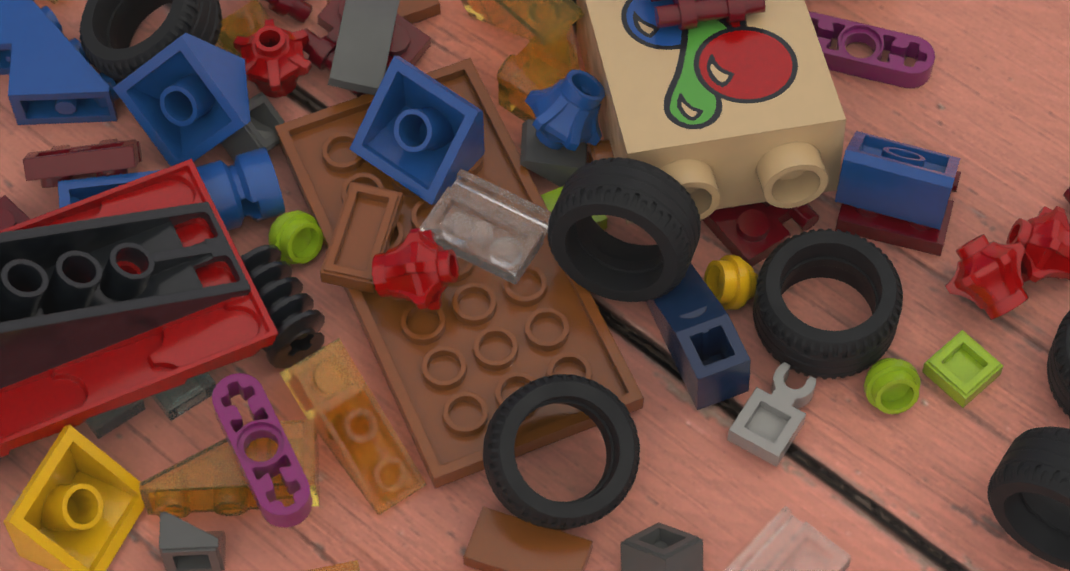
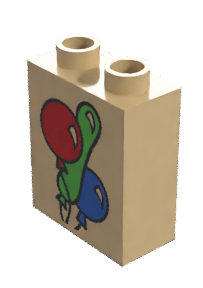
(719, 106)

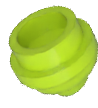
(296, 237)
(892, 385)

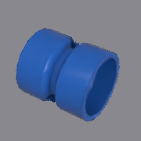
(244, 188)

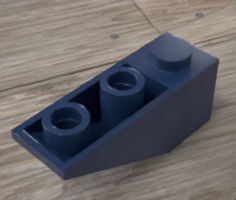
(702, 341)

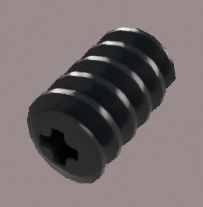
(286, 305)

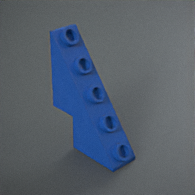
(47, 72)

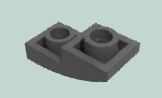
(363, 45)

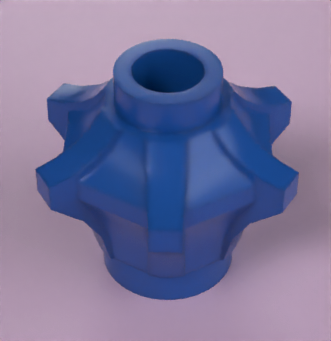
(568, 111)

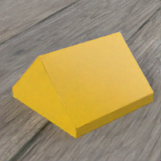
(75, 507)

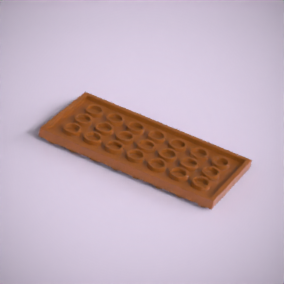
(489, 335)

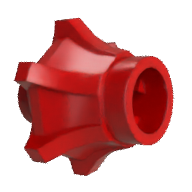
(274, 58)
(1045, 245)
(415, 270)
(990, 275)

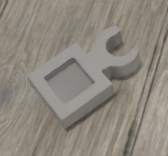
(772, 420)

